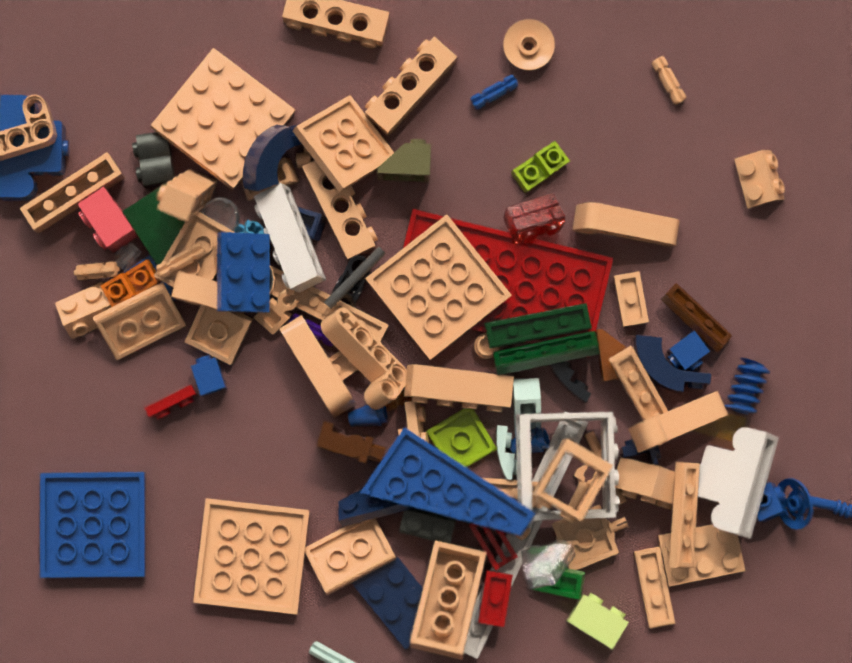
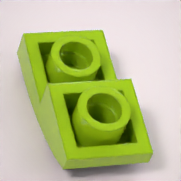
(540, 167)

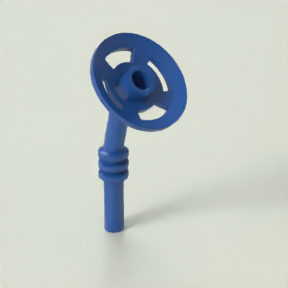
(800, 501)

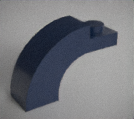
(264, 156)
(660, 371)

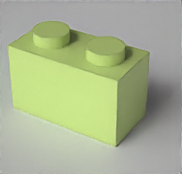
(597, 620)

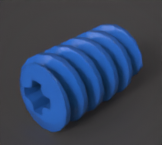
(747, 386)

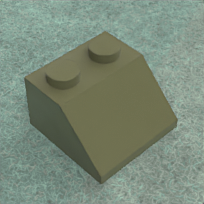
(408, 163)

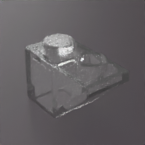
(546, 563)

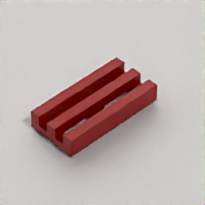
(504, 560)

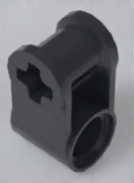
(358, 288)

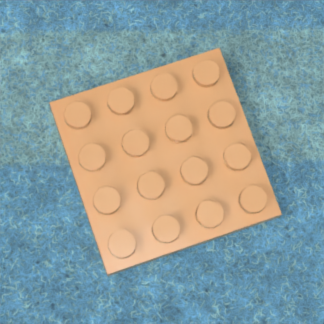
(220, 117)
(438, 287)
(251, 556)

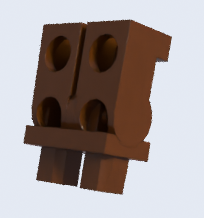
(350, 446)

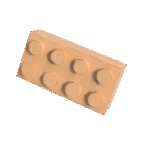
(448, 600)

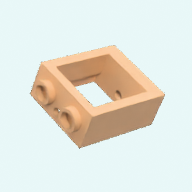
(584, 456)

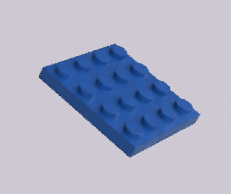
(93, 524)

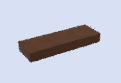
(696, 317)

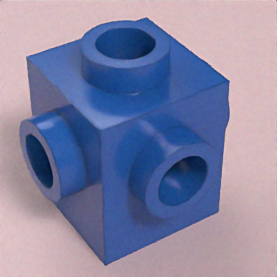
(774, 505)

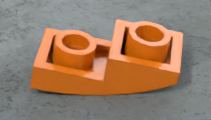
(130, 283)

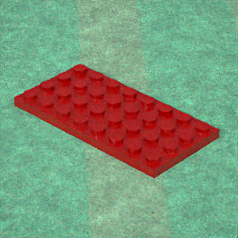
(535, 273)

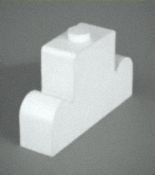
(737, 479)

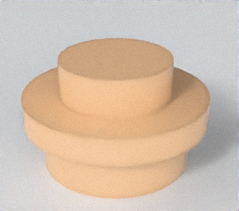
(482, 347)

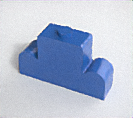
(17, 172)

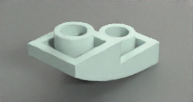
(506, 460)

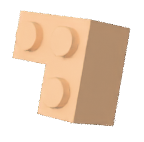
(646, 480)

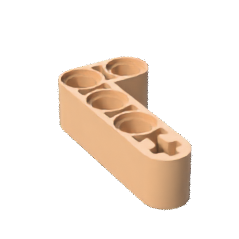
(29, 130)
(625, 223)
(367, 355)
(317, 366)
(677, 421)

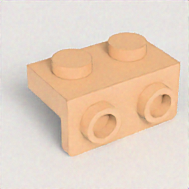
(760, 178)
(79, 309)

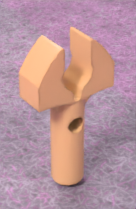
(581, 488)

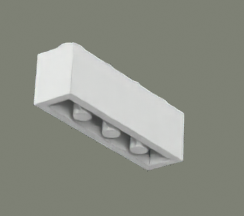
(289, 238)

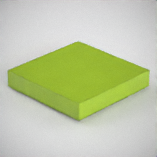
(462, 437)

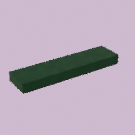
(538, 326)
(546, 352)

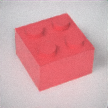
(107, 219)

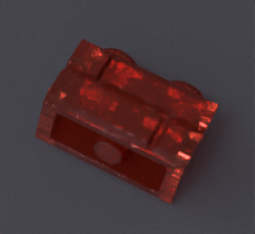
(534, 218)

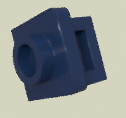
(630, 450)

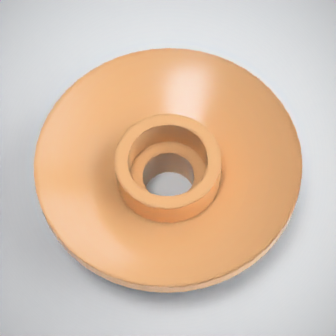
(534, 33)

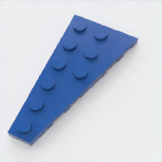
(431, 481)

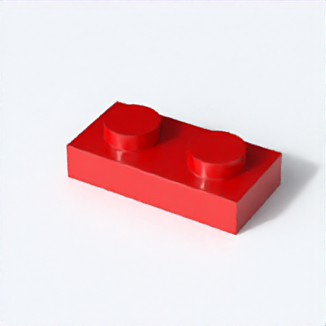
(182, 398)
(495, 598)

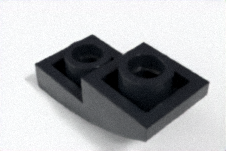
(563, 374)

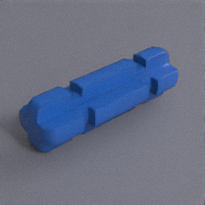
(494, 92)

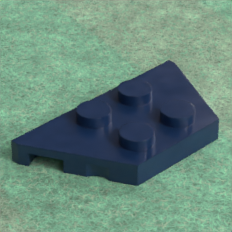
(393, 597)

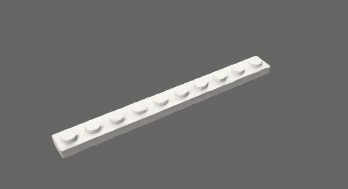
(573, 431)

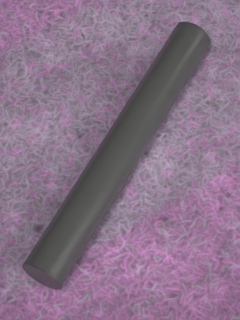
(354, 278)

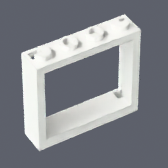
(609, 452)

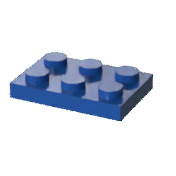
(243, 272)

